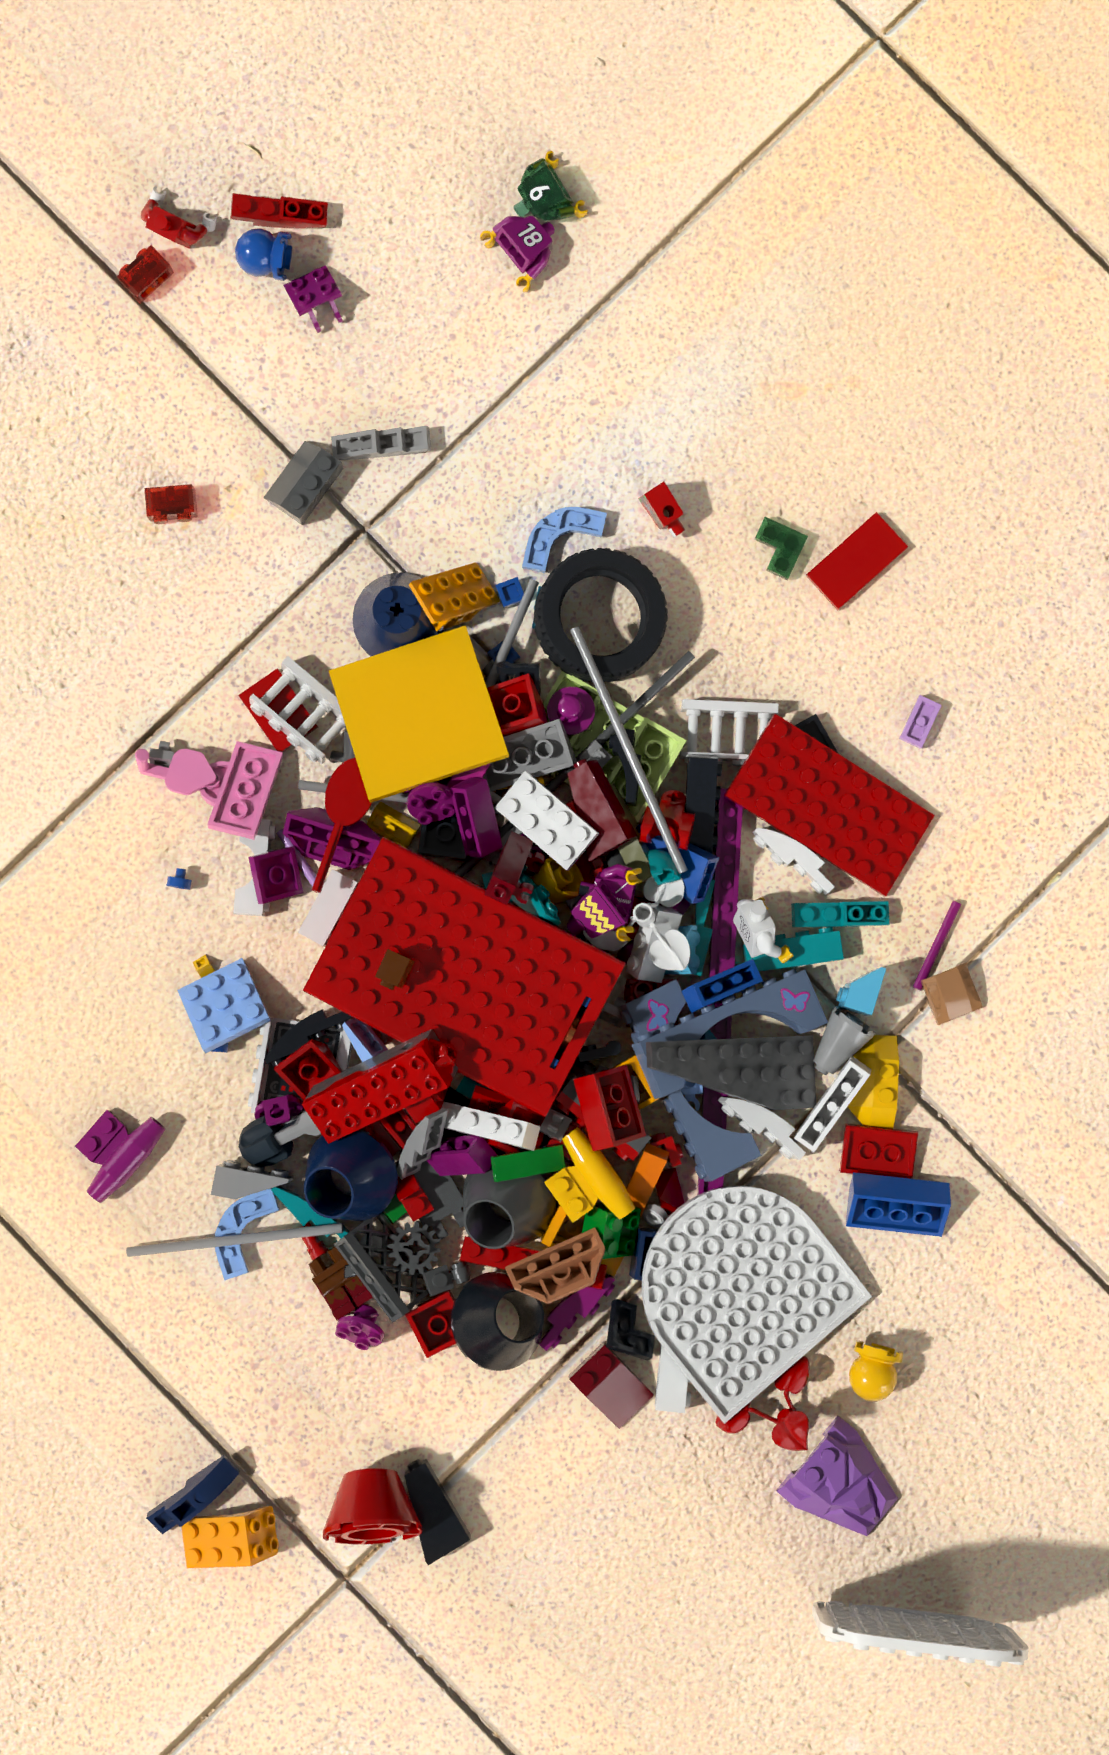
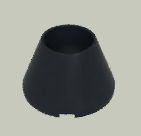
(476, 1324)

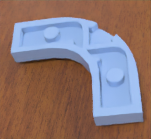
(555, 525)
(234, 1221)

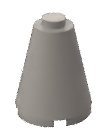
(841, 1039)

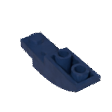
(195, 1496)

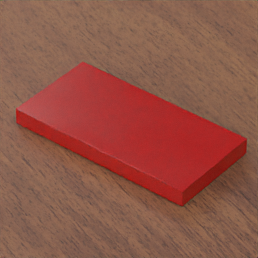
(856, 561)

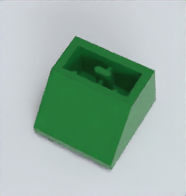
(616, 1234)

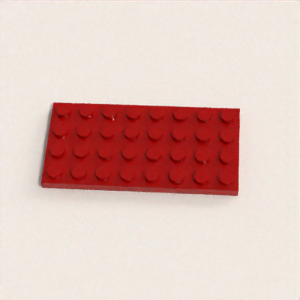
(829, 805)

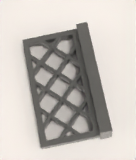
(374, 1274)

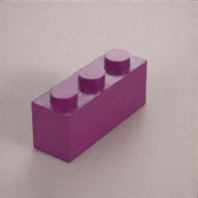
(476, 817)
(462, 1156)

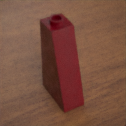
(599, 808)

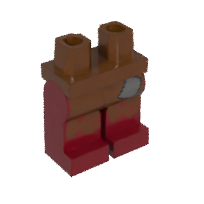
(332, 1283)

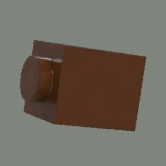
(394, 970)

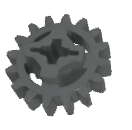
(414, 1236)

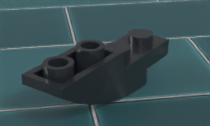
(299, 1034)

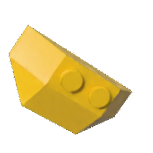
(877, 1099)

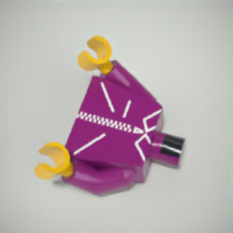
(622, 883)

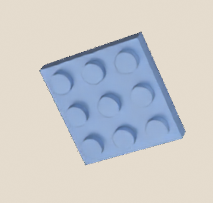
(224, 1005)

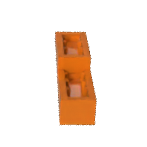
(646, 1175)

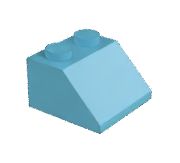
(861, 993)

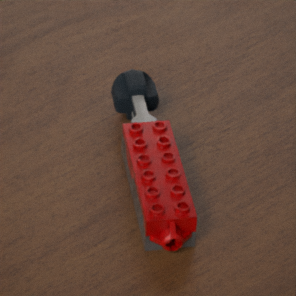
(357, 1097)

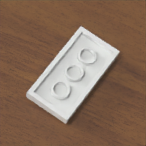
(546, 820)

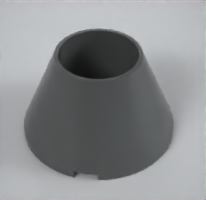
(523, 1199)

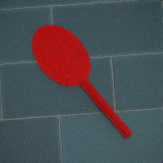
(345, 805)

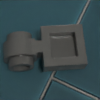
(440, 1279)

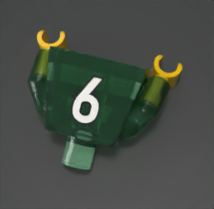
(545, 193)

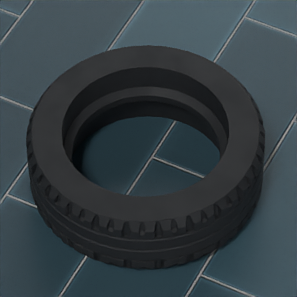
(629, 573)

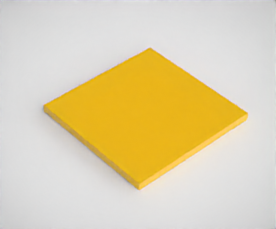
(418, 714)

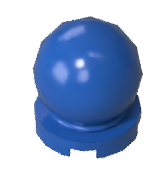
(262, 253)

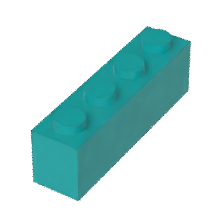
(806, 950)

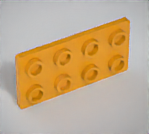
(454, 595)

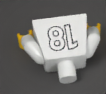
(758, 930)

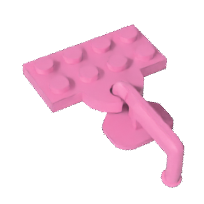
(241, 786)

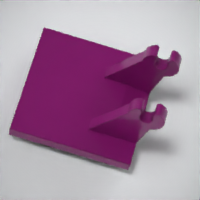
(312, 291)

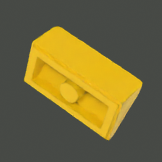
(393, 824)

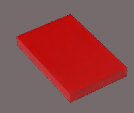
(277, 738)
(878, 1151)

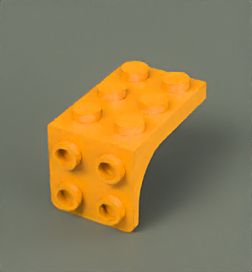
(230, 1539)

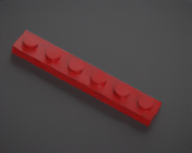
(506, 1256)

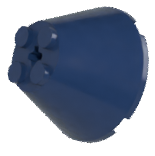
(376, 610)

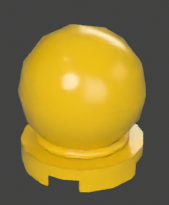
(874, 1372)

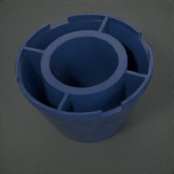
(365, 1167)

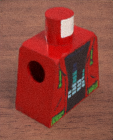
(659, 499)

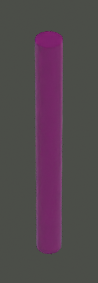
(937, 944)

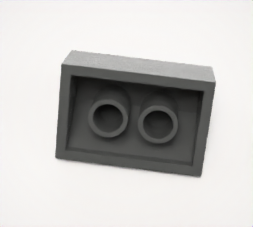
(304, 481)

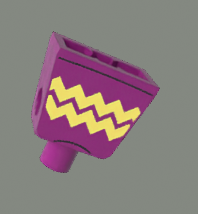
(597, 912)

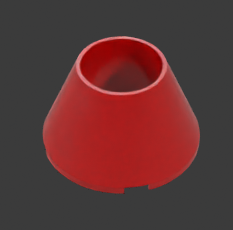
(371, 1509)

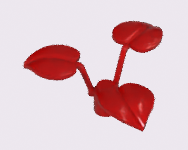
(791, 1425)

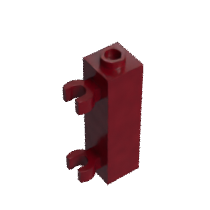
(509, 868)

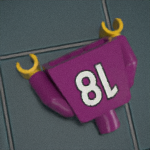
(524, 243)

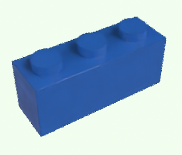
(722, 985)

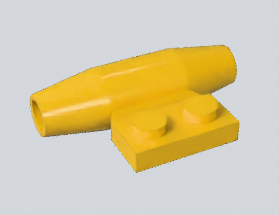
(589, 1180)

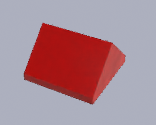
(308, 1067)

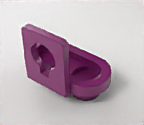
(281, 1107)

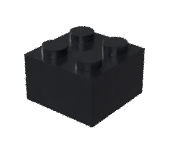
(442, 840)

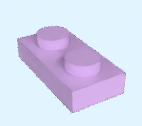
(920, 721)

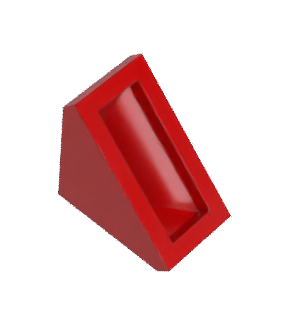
(669, 1191)

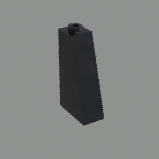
(440, 1521)

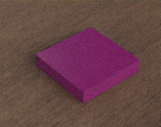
(275, 875)

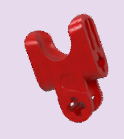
(679, 822)

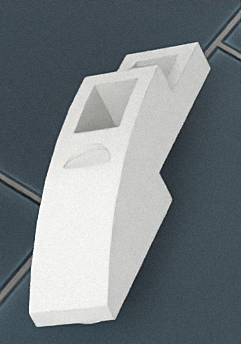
(786, 850)
(758, 1119)

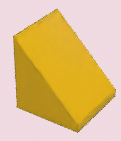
(203, 966)

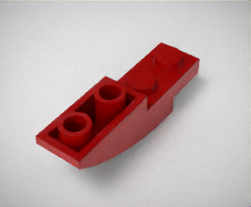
(279, 213)

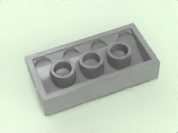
(533, 750)

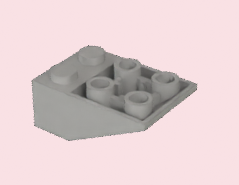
(237, 1181)

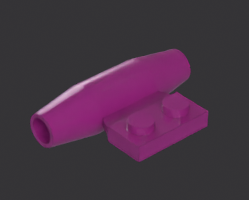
(117, 1151)

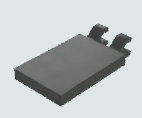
(443, 1196)

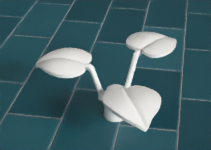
(672, 949)

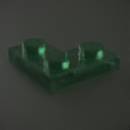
(787, 545)

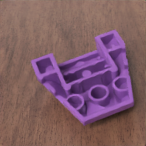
(841, 1482)

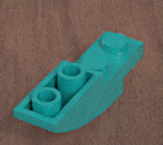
(538, 901)
(840, 914)

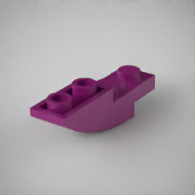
(581, 1302)

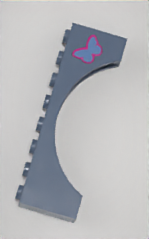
(786, 1000)
(712, 1148)

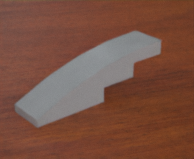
(381, 443)
(421, 1142)

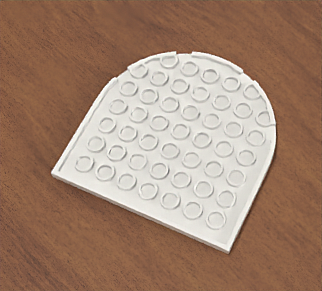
(743, 1291)

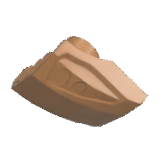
(951, 994)

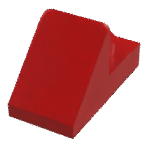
(413, 1197)

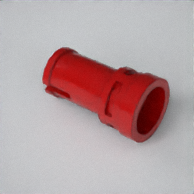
(315, 1246)

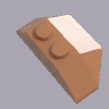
(559, 1268)

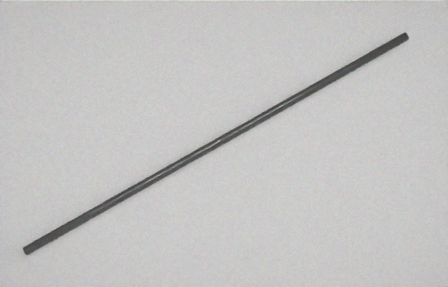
(601, 739)

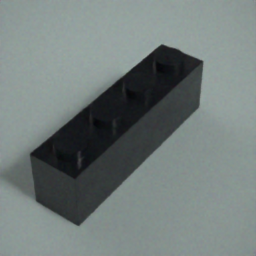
(701, 798)

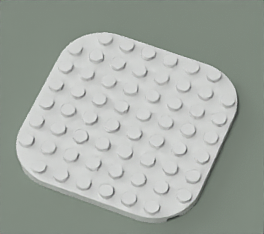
(919, 1633)

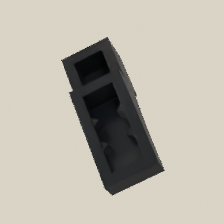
(631, 781)

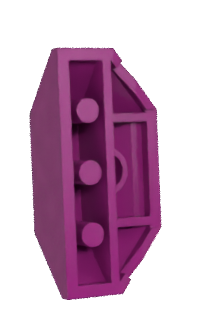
(310, 832)

